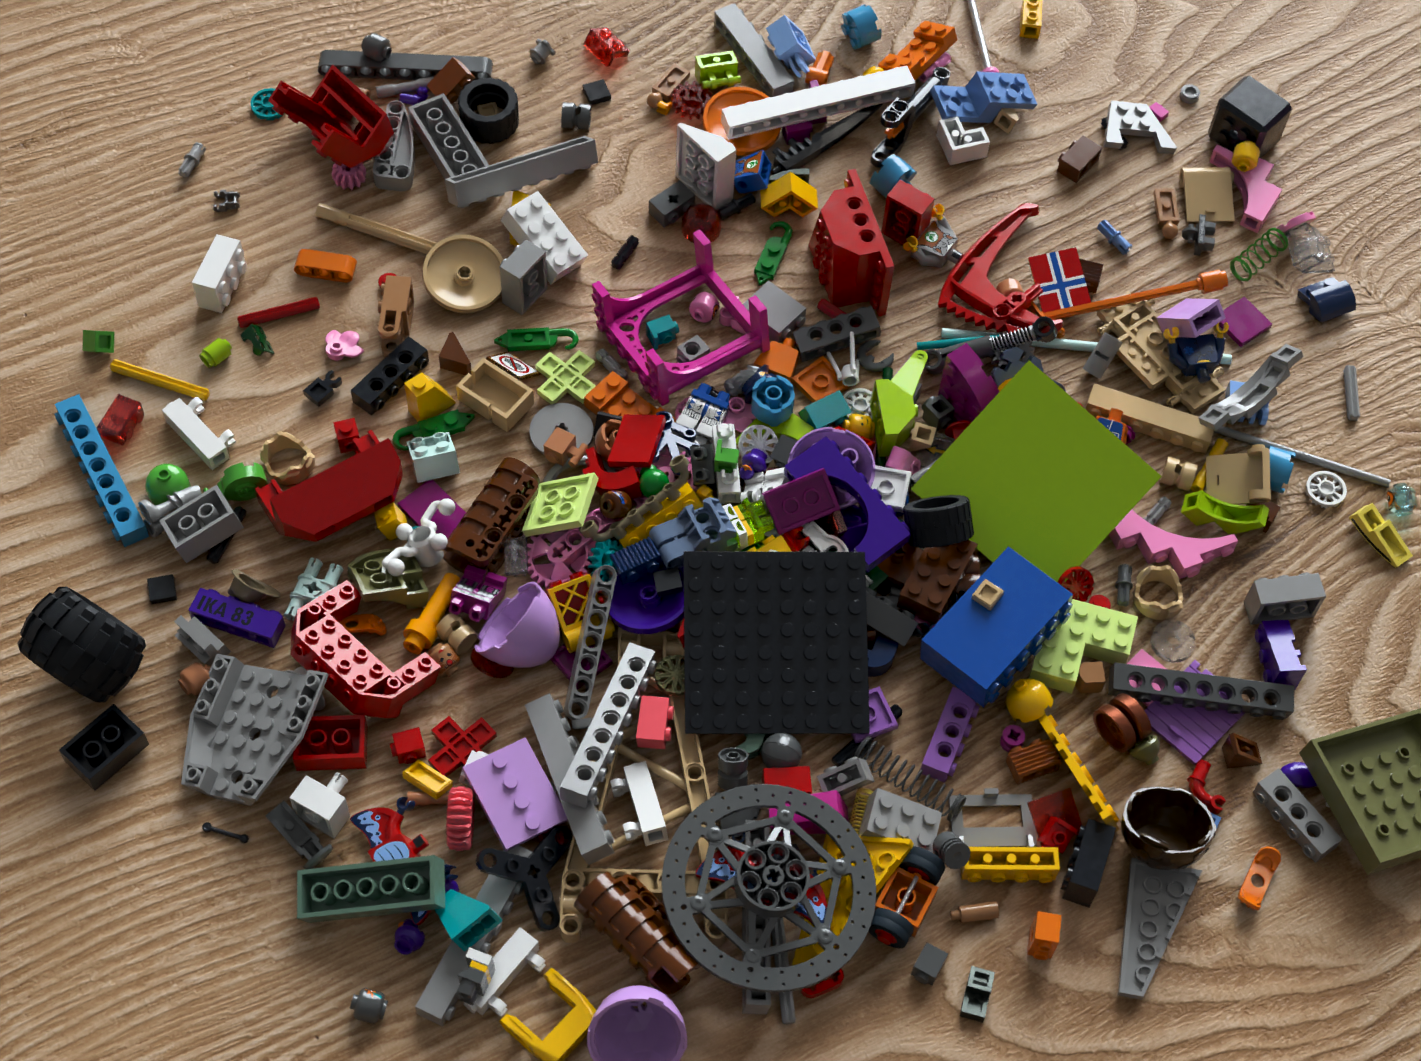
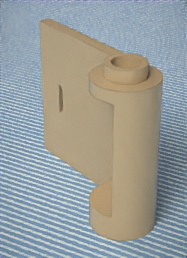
(1208, 193)
(1242, 476)

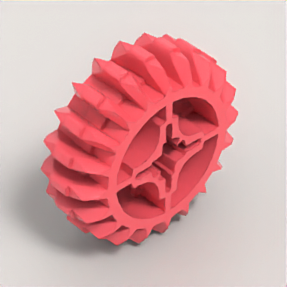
(460, 818)

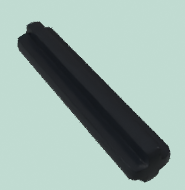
(218, 550)

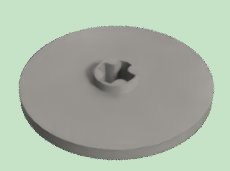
(564, 416)

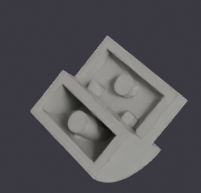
(200, 640)

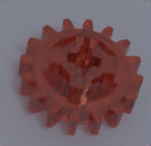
(692, 99)

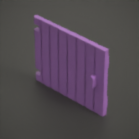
(1190, 729)

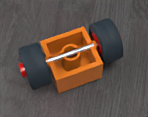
(907, 898)

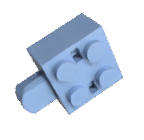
(790, 45)

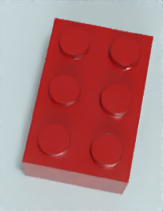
(906, 212)
(333, 744)

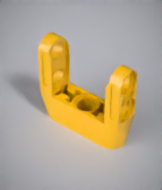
(566, 1034)

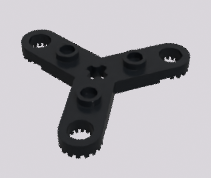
(537, 886)

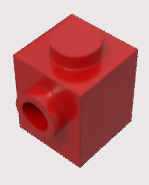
(345, 432)
(408, 746)

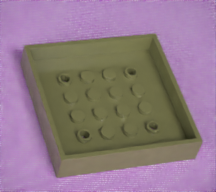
(1378, 790)

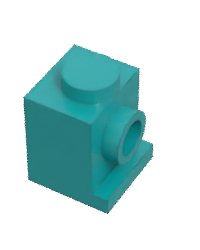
(661, 331)

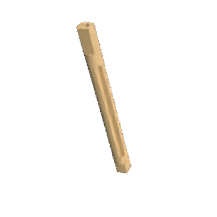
(374, 228)

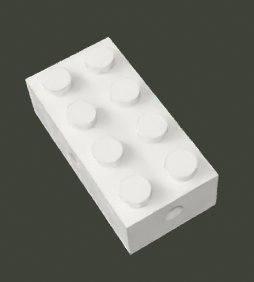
(539, 224)

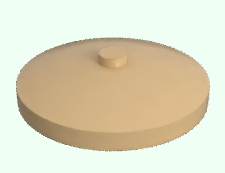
(463, 273)

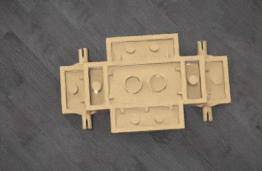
(1147, 354)

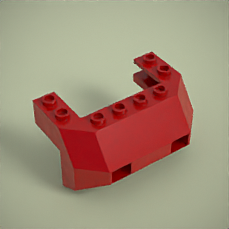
(330, 116)
(336, 494)

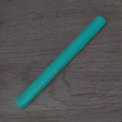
(944, 343)

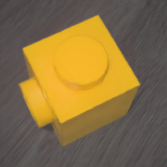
(388, 519)

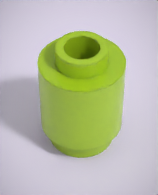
(216, 352)

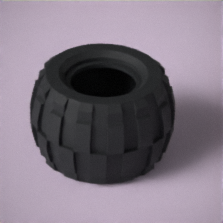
(81, 644)

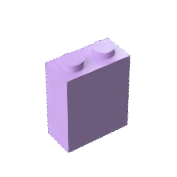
(1192, 317)

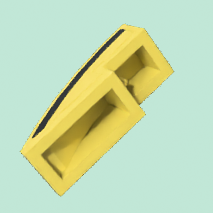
(1381, 535)

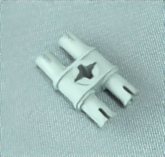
(310, 587)

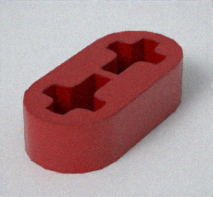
(824, 986)

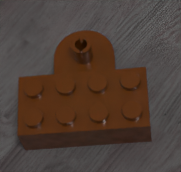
(928, 576)

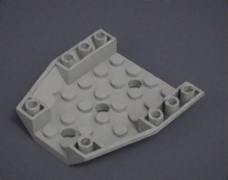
(230, 713)

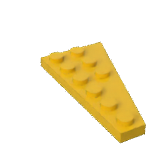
(1081, 773)

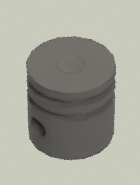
(951, 850)

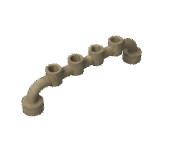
(652, 504)

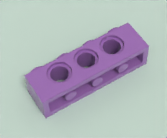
(933, 763)

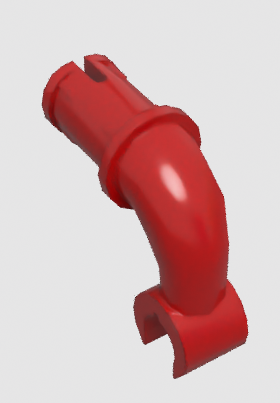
(1197, 785)

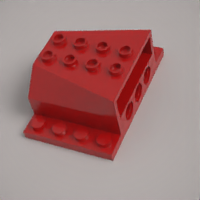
(851, 249)

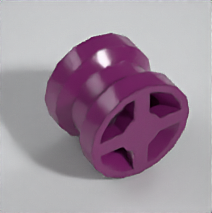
(1008, 742)

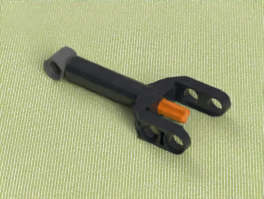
(904, 114)

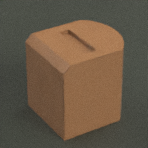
(1090, 677)

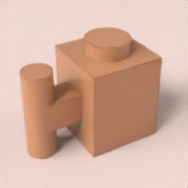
(562, 446)

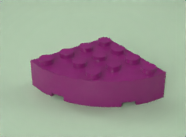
(966, 384)

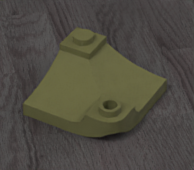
(377, 584)

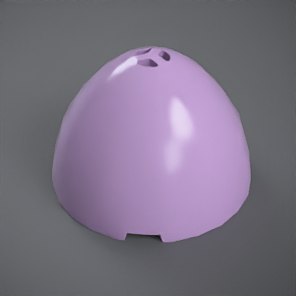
(521, 630)
(636, 1034)

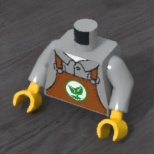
(936, 243)

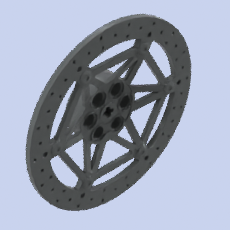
(807, 807)

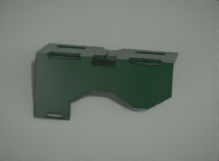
(250, 334)

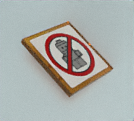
(513, 366)

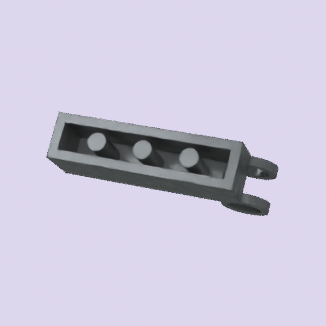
(889, 620)

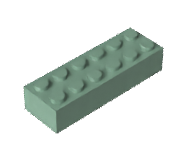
(371, 889)

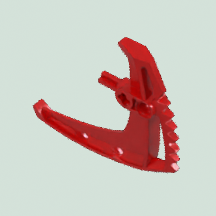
(976, 290)

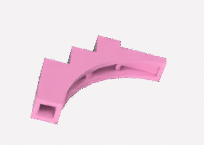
(1157, 545)

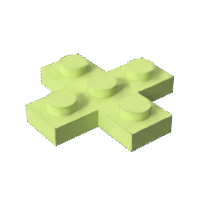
(565, 377)

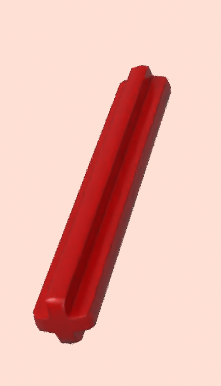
(278, 312)

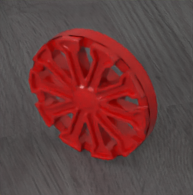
(1077, 583)

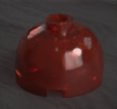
(703, 218)

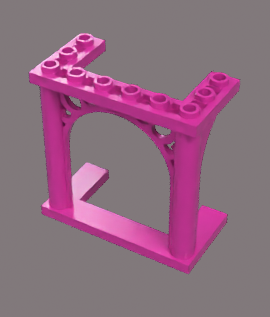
(651, 369)

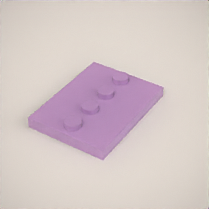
(515, 794)

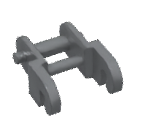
(226, 205)

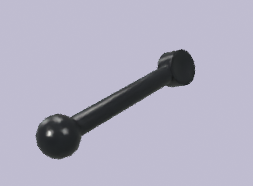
(207, 827)

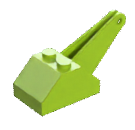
(894, 406)

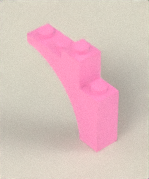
(1257, 194)

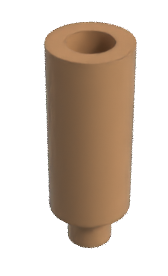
(976, 912)

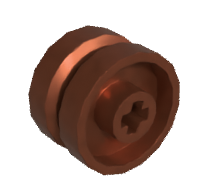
(1122, 722)

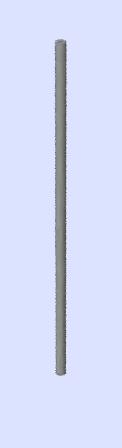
(1307, 457)

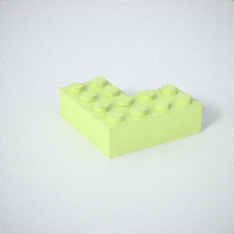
(1089, 633)

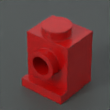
(1052, 829)

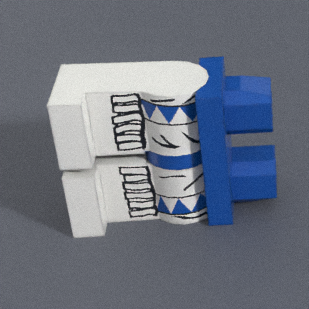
(705, 408)

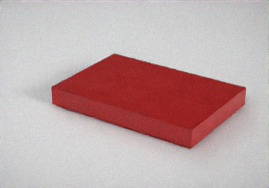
(636, 440)

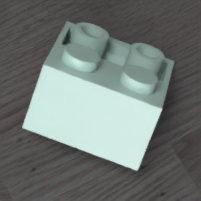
(433, 457)

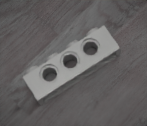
(1295, 803)

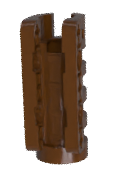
(493, 517)
(638, 930)

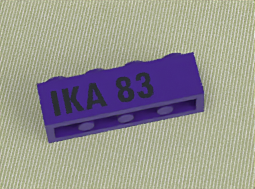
(237, 617)

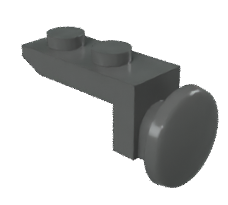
(298, 835)

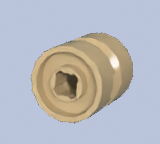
(1185, 470)
(456, 633)

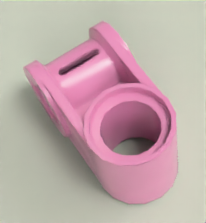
(903, 460)

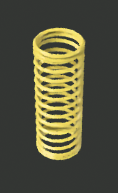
(858, 792)

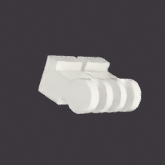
(761, 483)

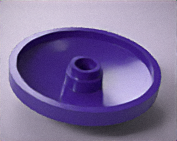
(640, 611)

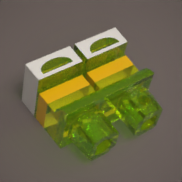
(746, 522)

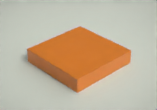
(818, 380)

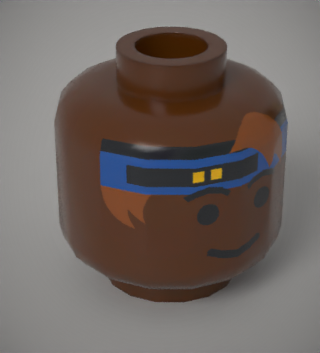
(615, 504)

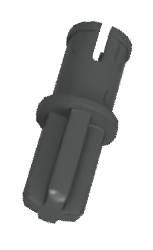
(1124, 584)

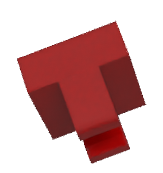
(795, 539)

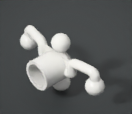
(422, 541)

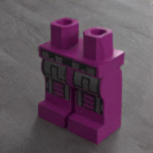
(477, 594)

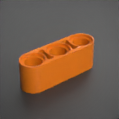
(325, 265)

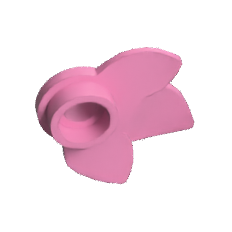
(342, 345)
(739, 417)

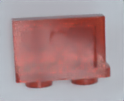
(605, 45)

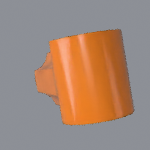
(820, 68)

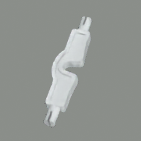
(825, 542)

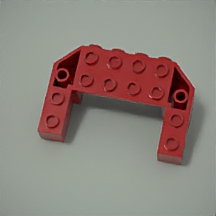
(354, 672)

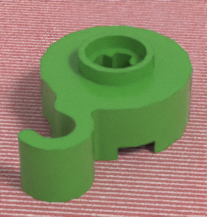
(241, 480)

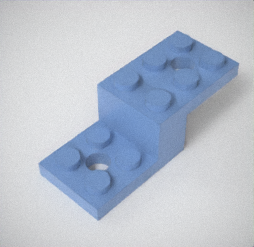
(983, 97)

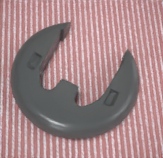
(867, 361)

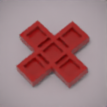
(459, 743)

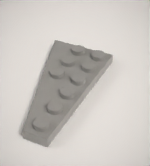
(1151, 915)

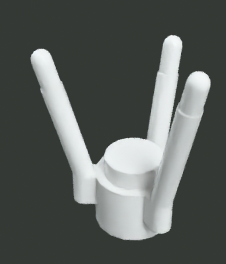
(850, 372)

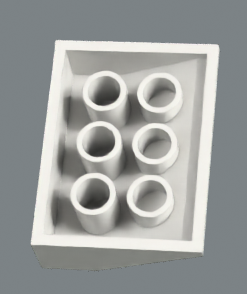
(705, 165)

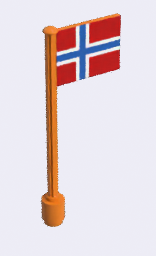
(1067, 293)

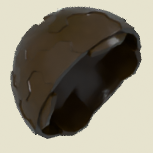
(1167, 827)

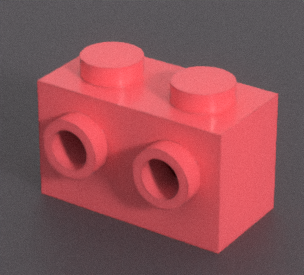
(654, 722)

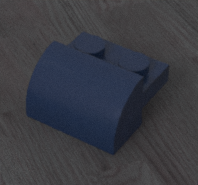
(1328, 299)

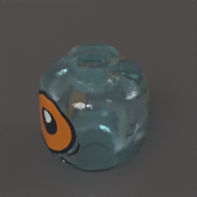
(1402, 499)

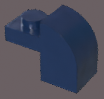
(881, 656)

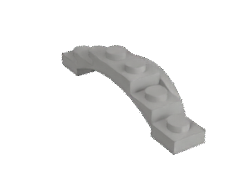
(1255, 391)

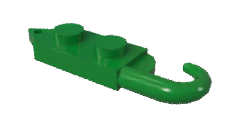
(772, 254)
(535, 338)
(450, 422)

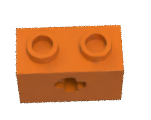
(1044, 935)

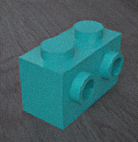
(826, 411)

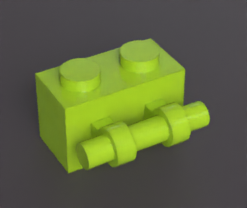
(717, 70)

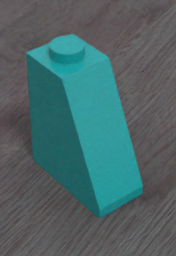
(466, 919)

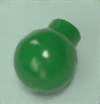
(652, 481)

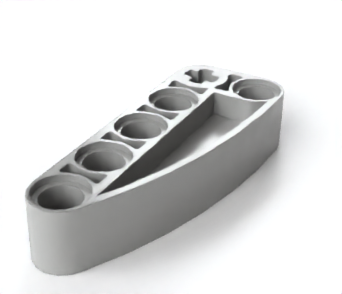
(396, 167)

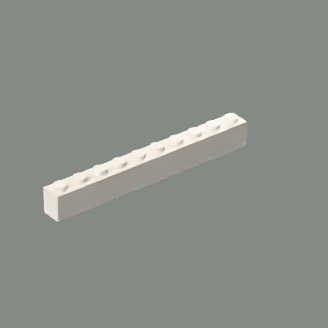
(817, 102)

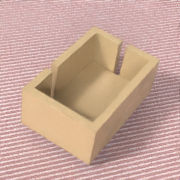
(495, 394)

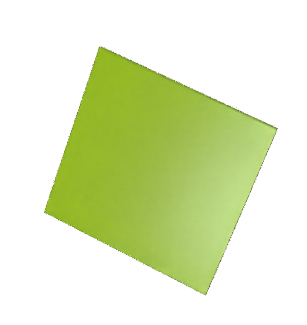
(1040, 475)

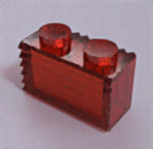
(120, 420)

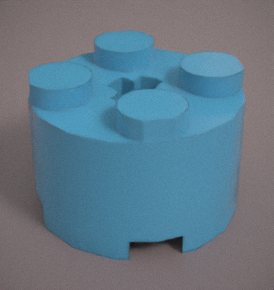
(861, 26)
(893, 170)
(772, 400)
(1280, 468)

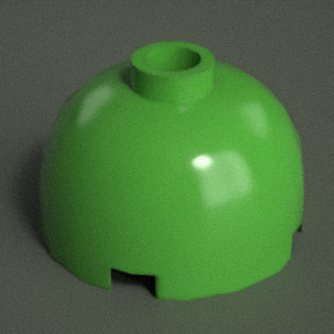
(164, 481)

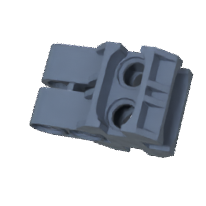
(1014, 365)
(694, 532)

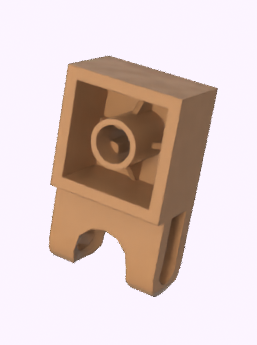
(395, 311)

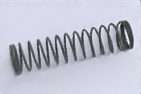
(954, 809)

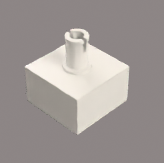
(321, 804)

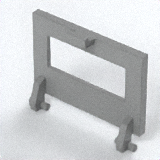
(996, 836)

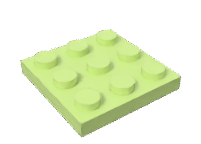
(560, 505)

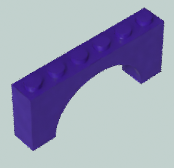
(884, 531)

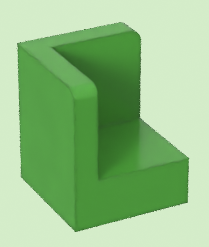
(98, 341)
(725, 458)

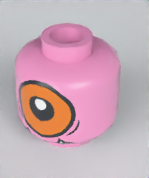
(704, 307)

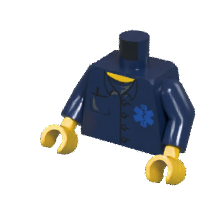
(1198, 354)

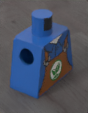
(752, 172)

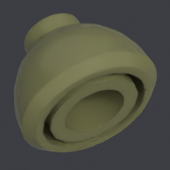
(1146, 750)

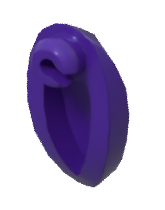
(1299, 775)

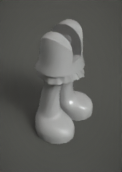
(154, 513)

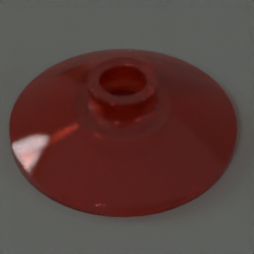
(489, 667)

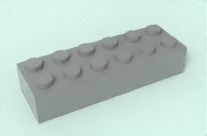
(445, 137)

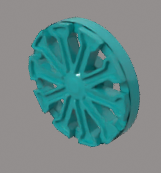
(263, 105)

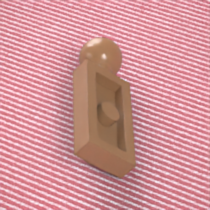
(665, 85)
(1167, 211)

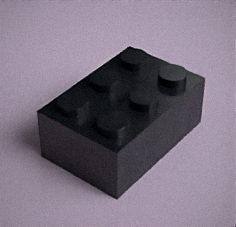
(104, 747)
(1087, 862)

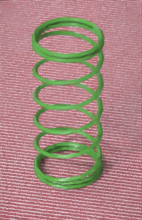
(1243, 263)

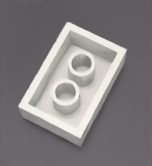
(219, 273)

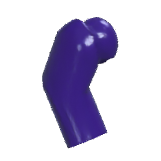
(420, 96)

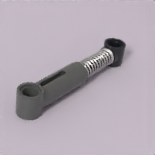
(987, 346)

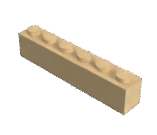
(1151, 418)

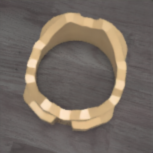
(293, 474)
(1154, 609)

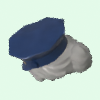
(745, 380)

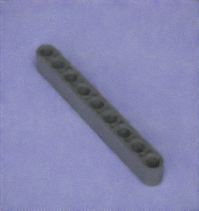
(399, 65)

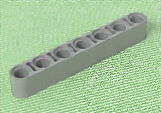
(583, 650)

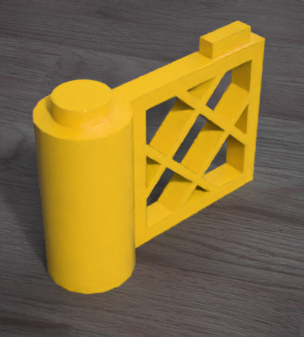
(572, 631)

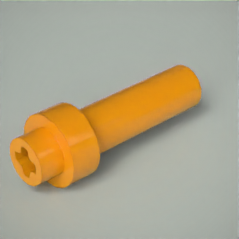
(421, 632)

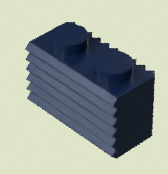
(636, 561)

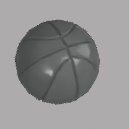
(781, 751)

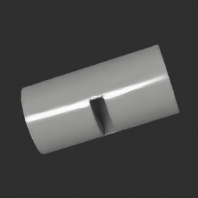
(1102, 355)

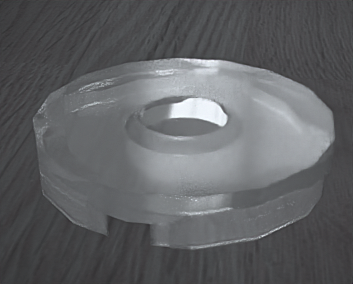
(1168, 651)

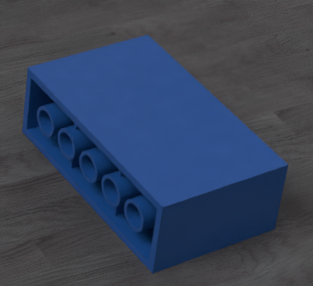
(984, 647)

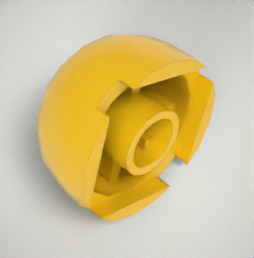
(1028, 700)

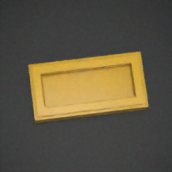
(427, 779)

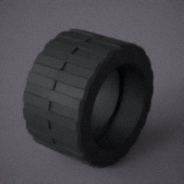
(489, 128)
(939, 521)

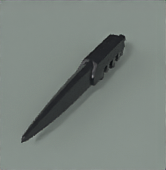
(802, 153)

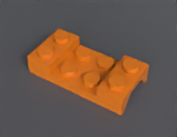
(928, 45)
(616, 398)

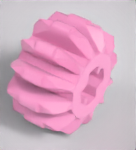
(348, 176)

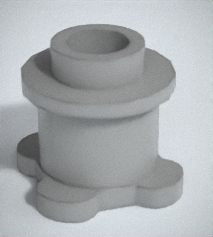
(541, 51)

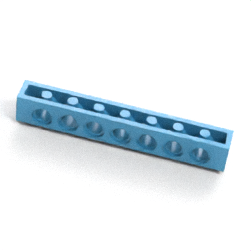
(127, 531)

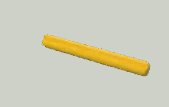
(159, 380)

